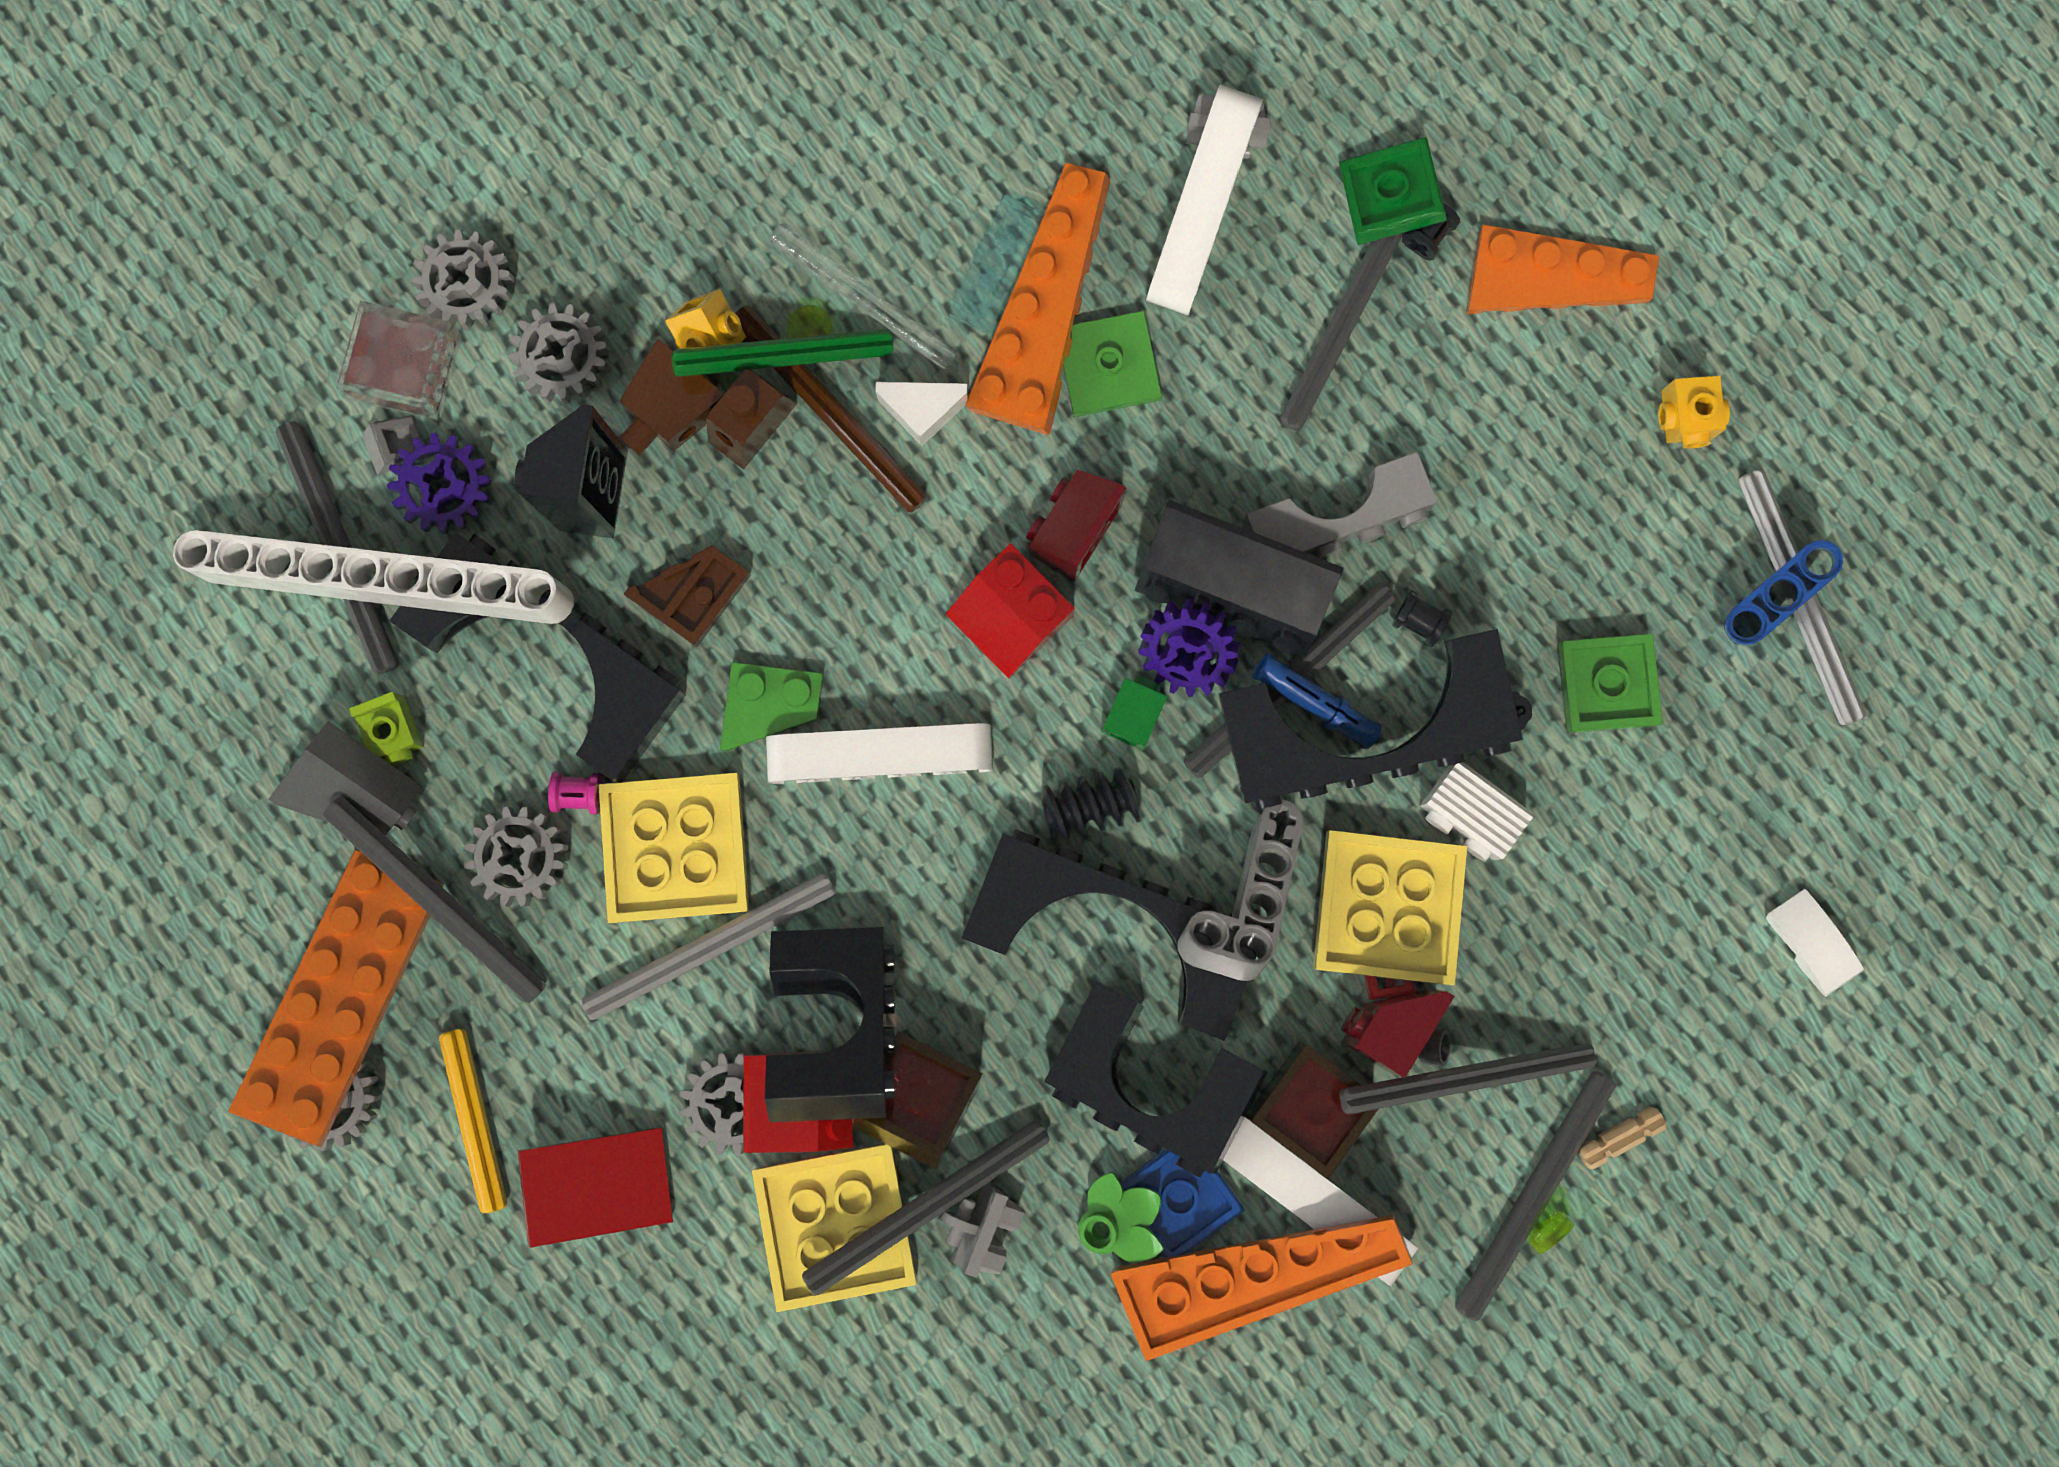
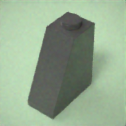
(342, 767)

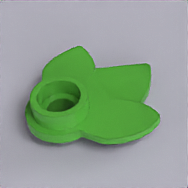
(1127, 1216)

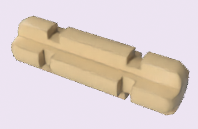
(1622, 1137)

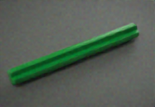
(781, 352)

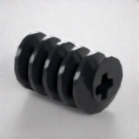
(1090, 803)

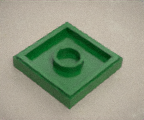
(1392, 191)

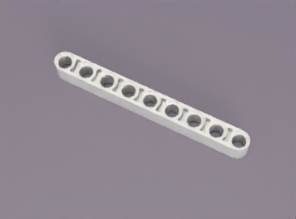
(391, 581)

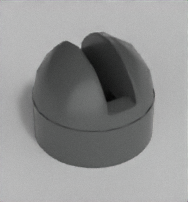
(1437, 1048)

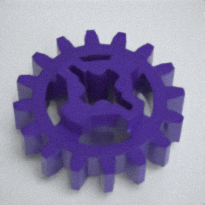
(444, 463)
(1189, 648)

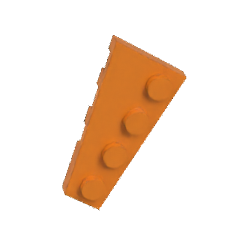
(1543, 271)

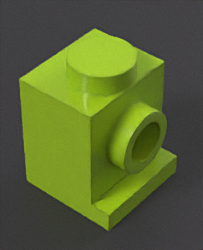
(404, 736)

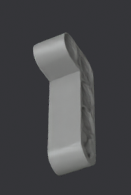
(1257, 888)

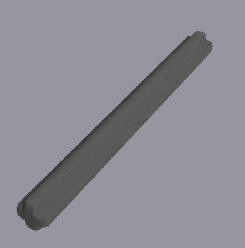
(1338, 332)
(331, 533)
(1318, 655)
(434, 899)
(1466, 1078)
(1535, 1196)
(925, 1208)

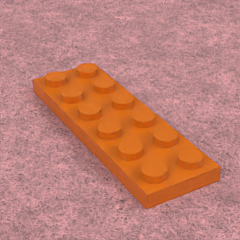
(332, 1006)

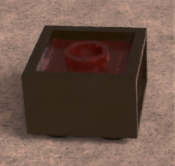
(927, 1104)
(1305, 1110)

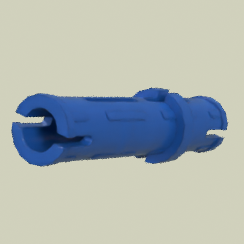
(1331, 710)

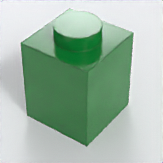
(1135, 712)

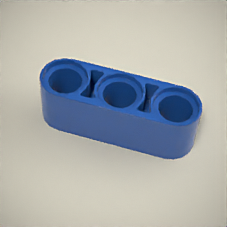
(1795, 573)

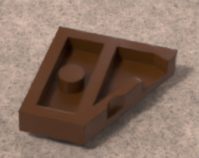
(692, 593)

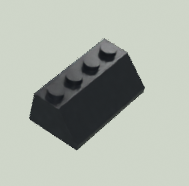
(575, 474)
(1255, 581)

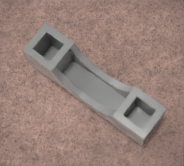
(1394, 494)

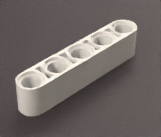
(1204, 199)
(879, 752)
(1296, 1184)

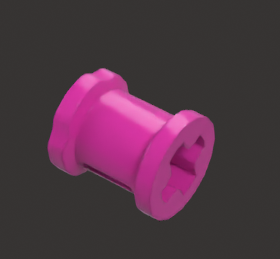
(574, 792)

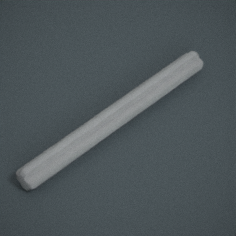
(1810, 615)
(708, 946)

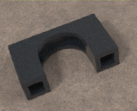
(1089, 1075)
(853, 1077)

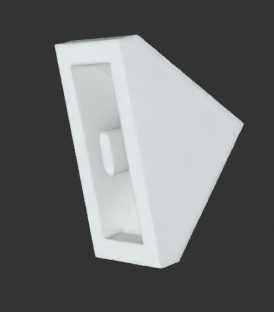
(922, 406)

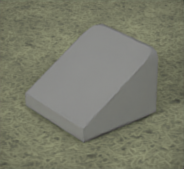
(386, 438)

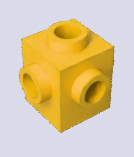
(705, 322)
(1693, 411)

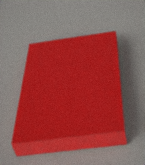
(594, 1187)

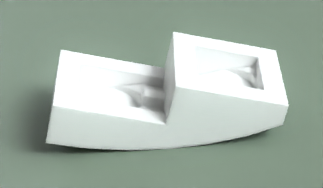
(1816, 942)

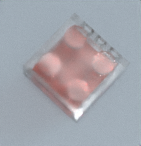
(399, 360)

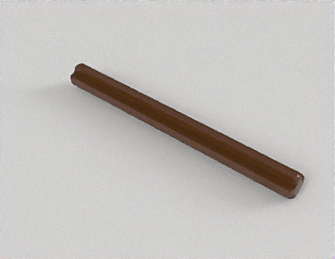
(838, 419)

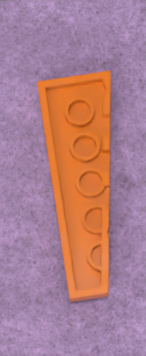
(1028, 350)
(1227, 1287)

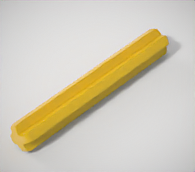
(473, 1121)

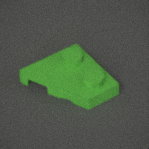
(767, 702)

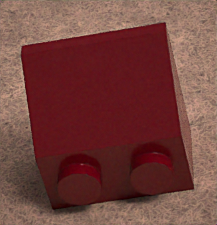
(1076, 522)
(1395, 1028)

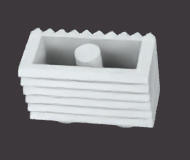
(1476, 812)

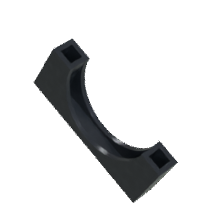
(629, 697)
(1470, 716)
(1030, 878)

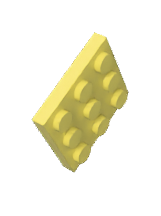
(673, 848)
(1390, 908)
(819, 1207)

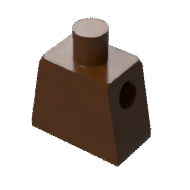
(665, 403)
(747, 417)

